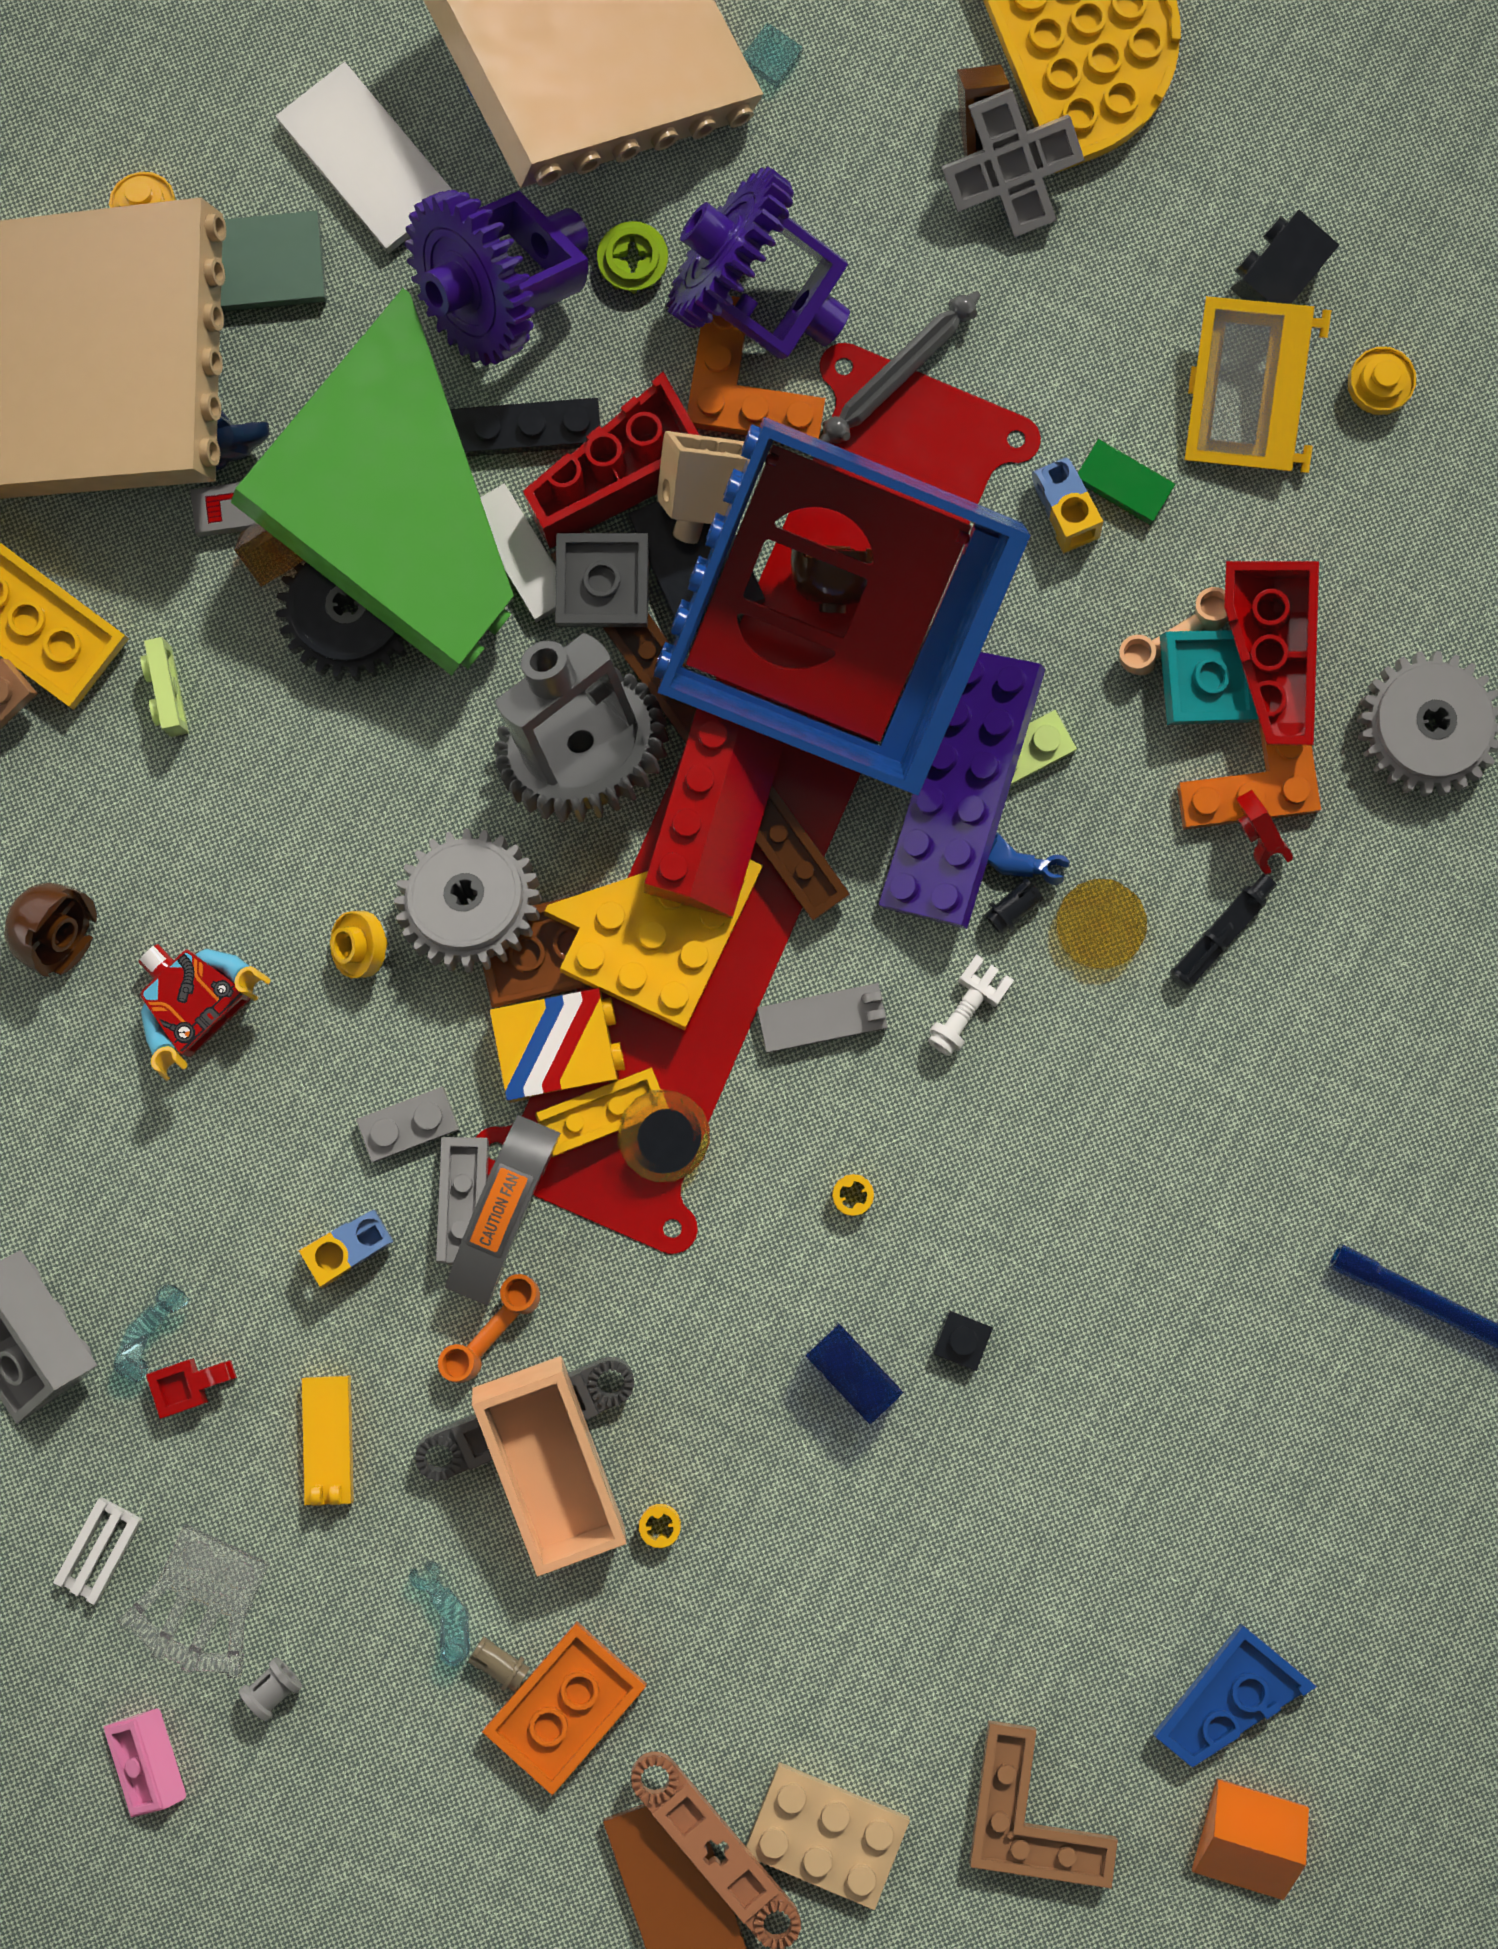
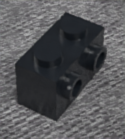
(1286, 262)

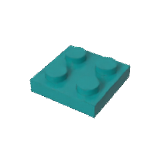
(1204, 679)

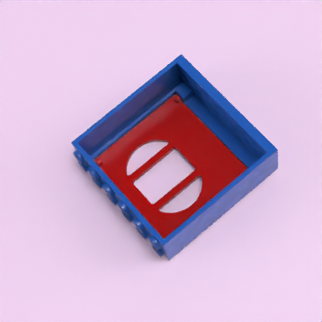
(865, 676)

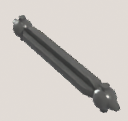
(900, 368)

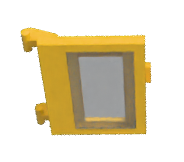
(1251, 383)

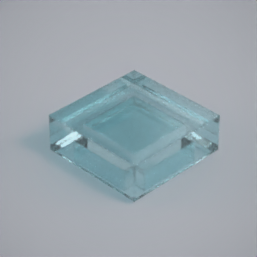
(772, 55)

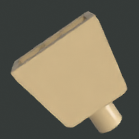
(694, 480)

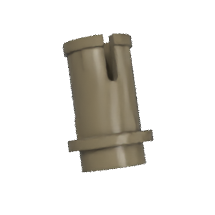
(499, 1664)

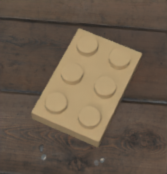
(827, 1835)

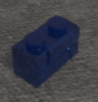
(853, 1373)

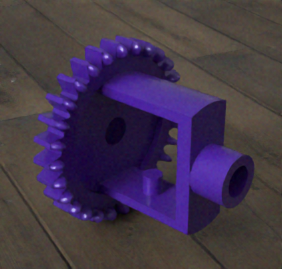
(726, 244)
(473, 280)

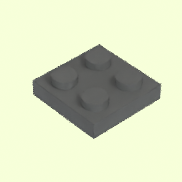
(602, 579)

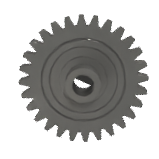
(577, 731)

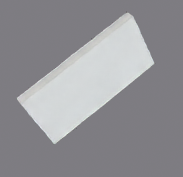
(362, 154)

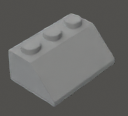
(37, 1343)

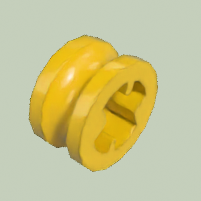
(858, 1208)
(662, 1539)

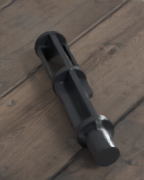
(1222, 932)

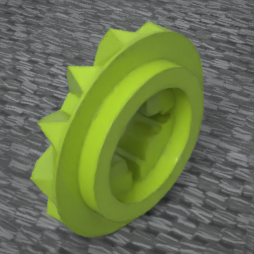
(617, 245)

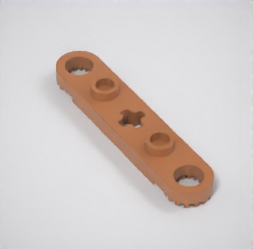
(736, 1878)

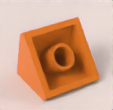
(1253, 1840)

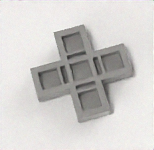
(1012, 162)

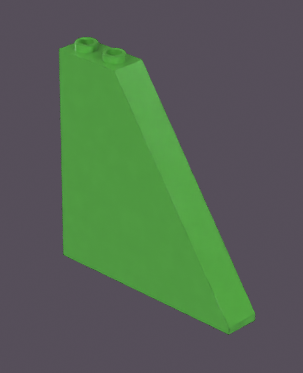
(384, 497)

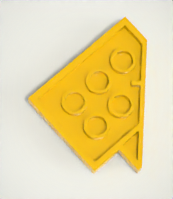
(645, 945)

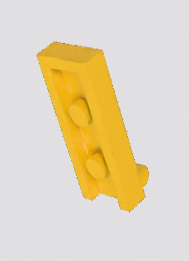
(595, 1112)
(327, 1440)

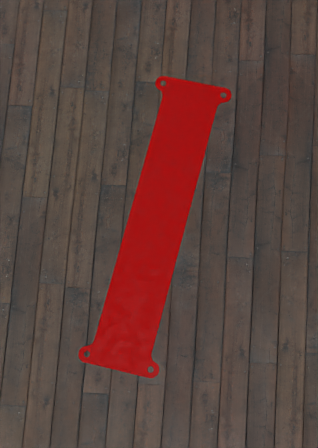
(927, 435)

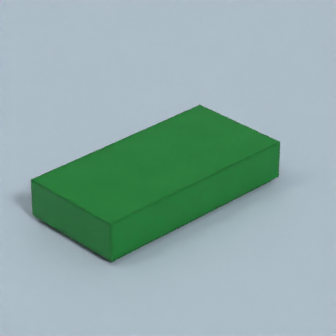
(1125, 482)

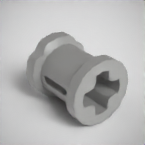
(270, 1689)

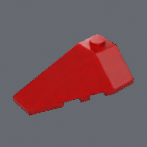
(1275, 632)

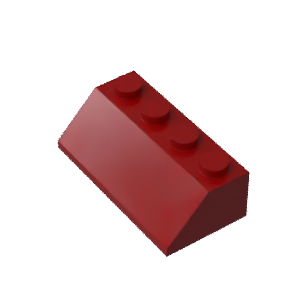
(713, 815)

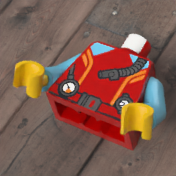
(191, 1000)

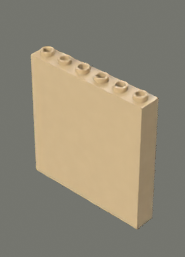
(595, 77)
(110, 348)

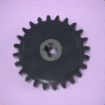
(327, 633)

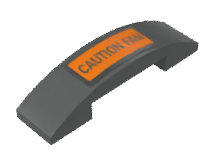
(501, 1209)

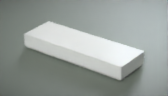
(521, 553)

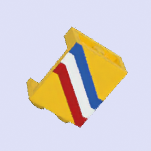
(556, 1044)

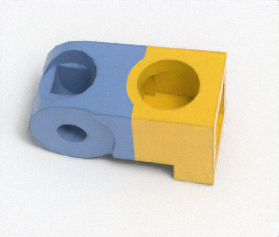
(1067, 504)
(346, 1248)

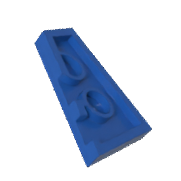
(1230, 1696)

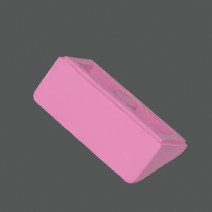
(145, 1763)

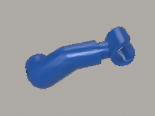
(1010, 863)

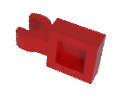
(1259, 825)
(183, 1386)

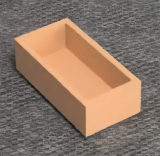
(548, 1466)

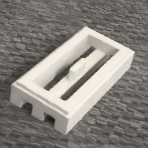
(77, 1586)

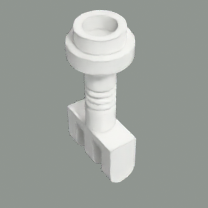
(946, 1037)

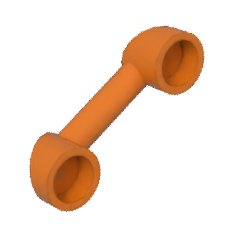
(463, 1363)

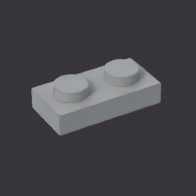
(408, 1124)

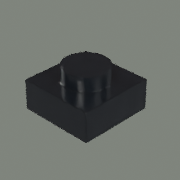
(962, 1340)

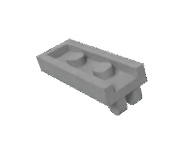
(822, 1018)
(460, 1186)

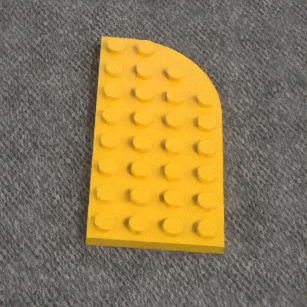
(1091, 61)

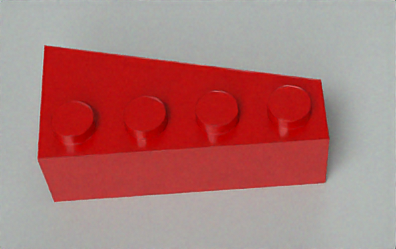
(611, 468)

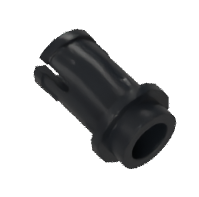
(1013, 907)

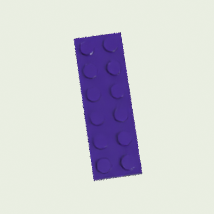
(964, 795)

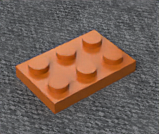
(564, 1708)

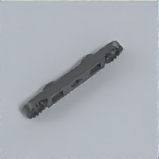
(466, 1438)

